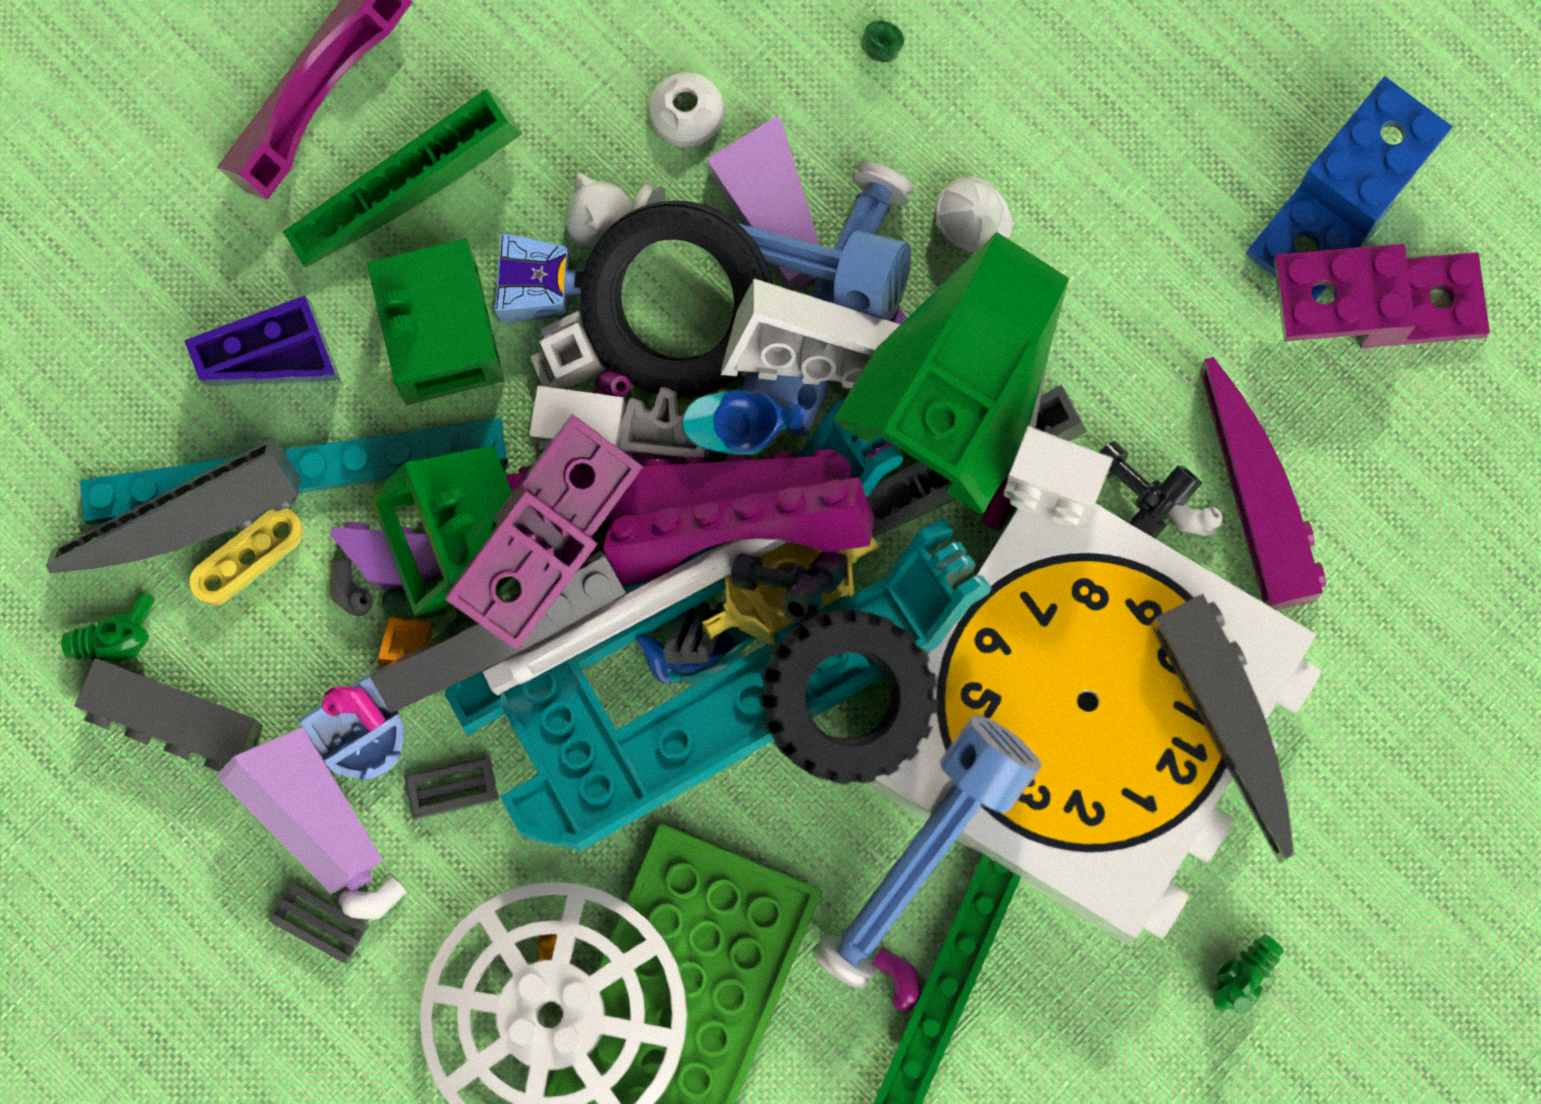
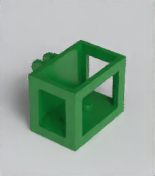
(435, 321)
(457, 506)

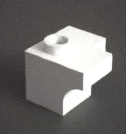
(566, 354)

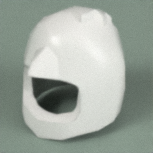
(594, 210)

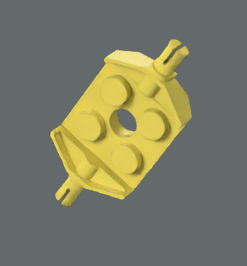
(762, 610)

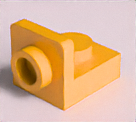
(402, 637)

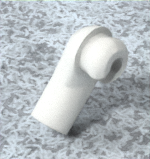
(1195, 521)
(371, 904)

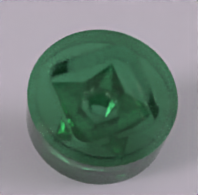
(882, 41)

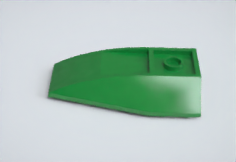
(964, 370)

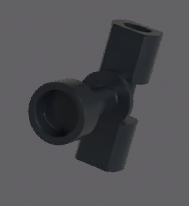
(1154, 498)
(802, 584)

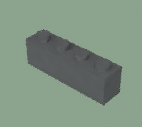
(165, 714)

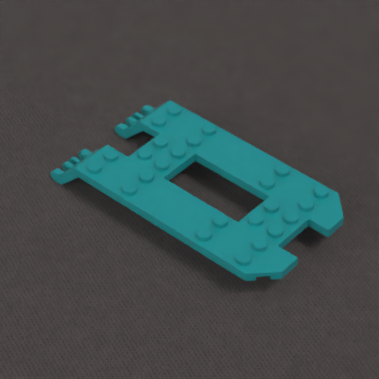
(607, 777)

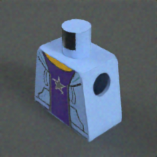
(534, 280)

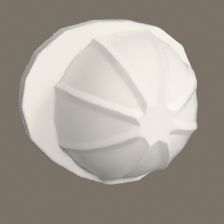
(971, 213)

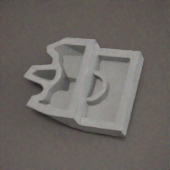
(657, 432)

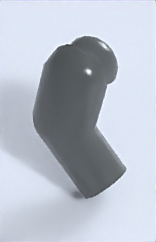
(345, 592)

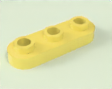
(227, 560)

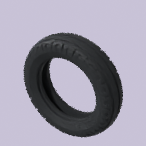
(603, 292)

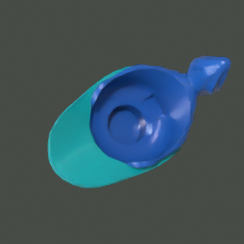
(738, 421)
(726, 652)

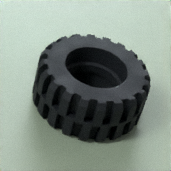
(908, 706)

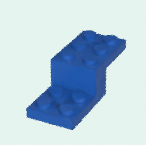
(1354, 177)

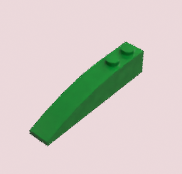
(405, 178)

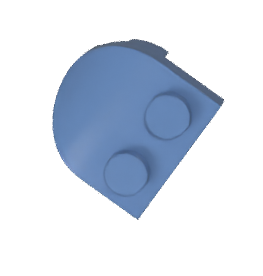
(347, 743)

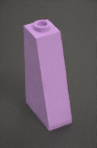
(765, 190)
(304, 809)

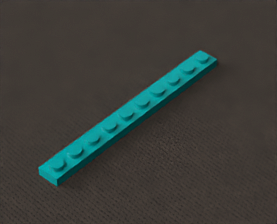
(317, 465)

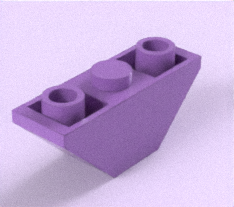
(374, 560)

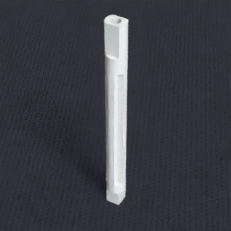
(623, 613)

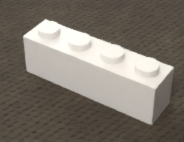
(801, 337)

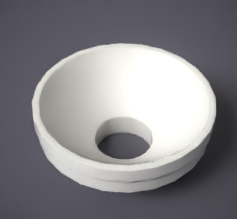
(690, 127)

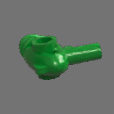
(112, 638)
(1241, 980)

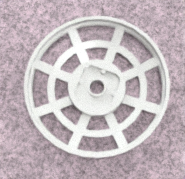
(555, 982)

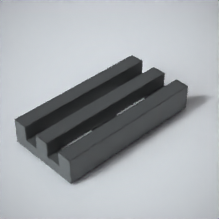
(687, 634)
(456, 804)
(286, 905)

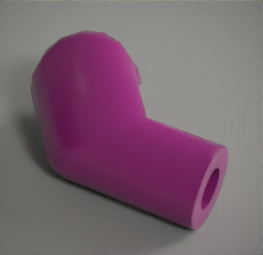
(612, 384)
(904, 979)

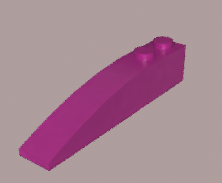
(1264, 498)

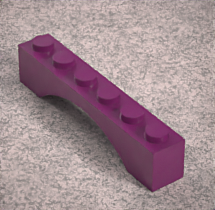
(271, 139)
(821, 516)

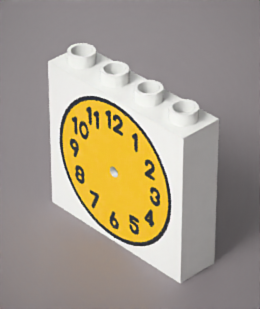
(1082, 680)

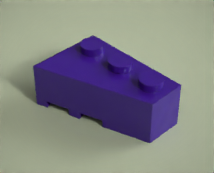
(265, 348)

